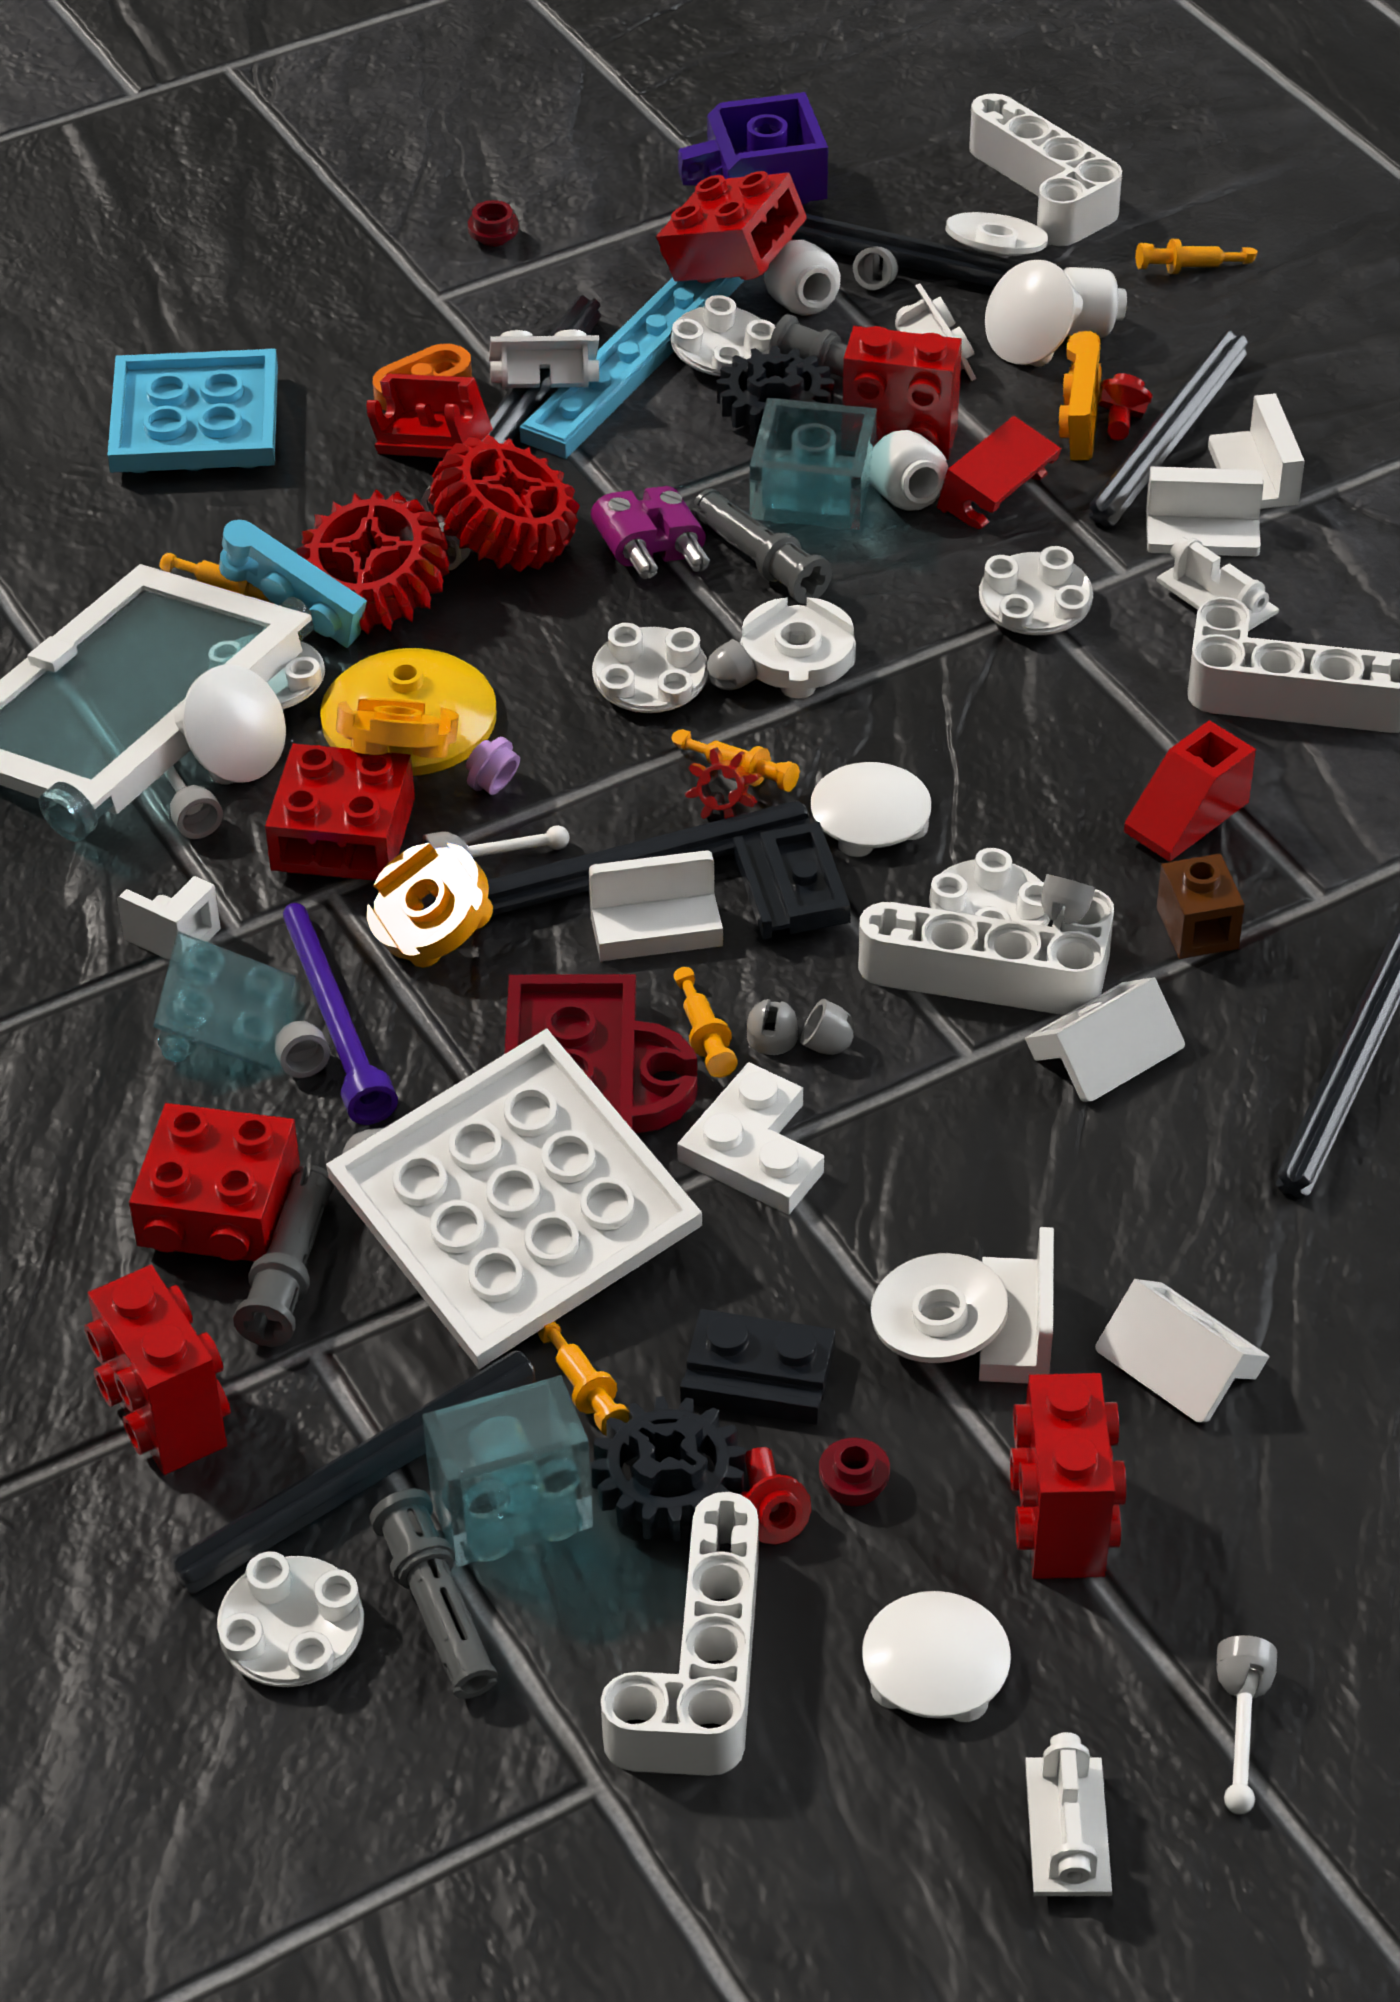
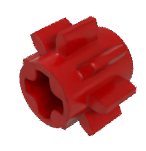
(729, 769)

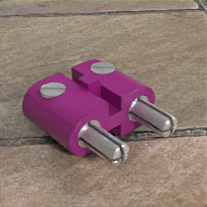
(650, 525)

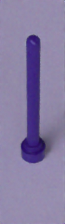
(365, 1089)

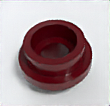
(493, 223)
(849, 1485)

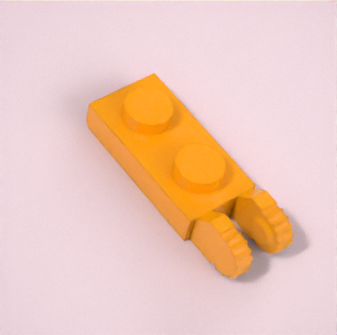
(1081, 394)

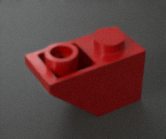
(1193, 791)

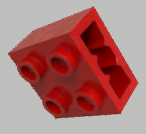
(731, 227)
(908, 380)
(339, 812)
(214, 1182)
(157, 1369)
(1067, 1475)

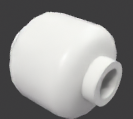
(803, 278)
(1101, 300)
(907, 470)

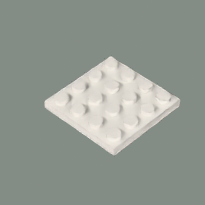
(513, 1197)

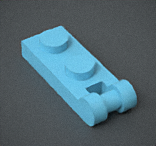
(282, 574)

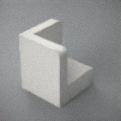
(157, 922)

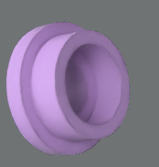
(492, 765)

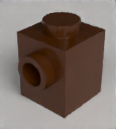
(1200, 906)

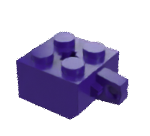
(762, 135)

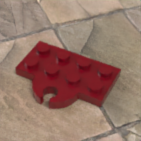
(599, 1029)

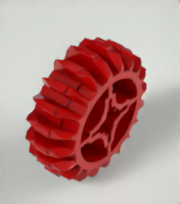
(503, 503)
(382, 552)

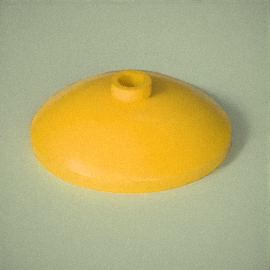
(420, 677)

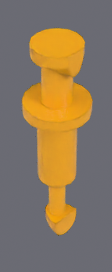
(1180, 256)
(210, 574)
(756, 760)
(708, 1034)
(592, 1388)

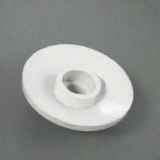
(996, 234)
(939, 1308)

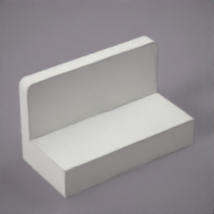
(1265, 447)
(1206, 505)
(654, 905)
(1111, 1037)
(1027, 1336)
(1177, 1349)

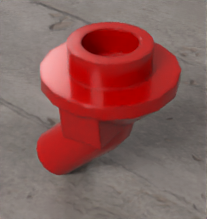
(1124, 398)
(779, 1499)

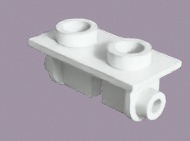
(933, 317)
(568, 354)
(1199, 578)
(1068, 1821)

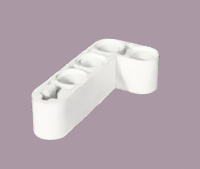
(1073, 181)
(1288, 678)
(988, 956)
(711, 1631)

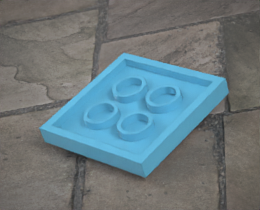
(193, 411)

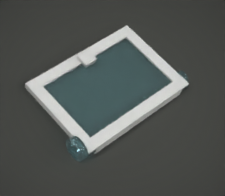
(97, 702)

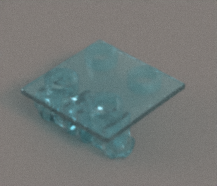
(221, 1003)

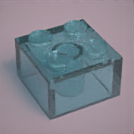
(812, 464)
(509, 1470)

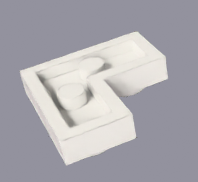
(742, 1144)

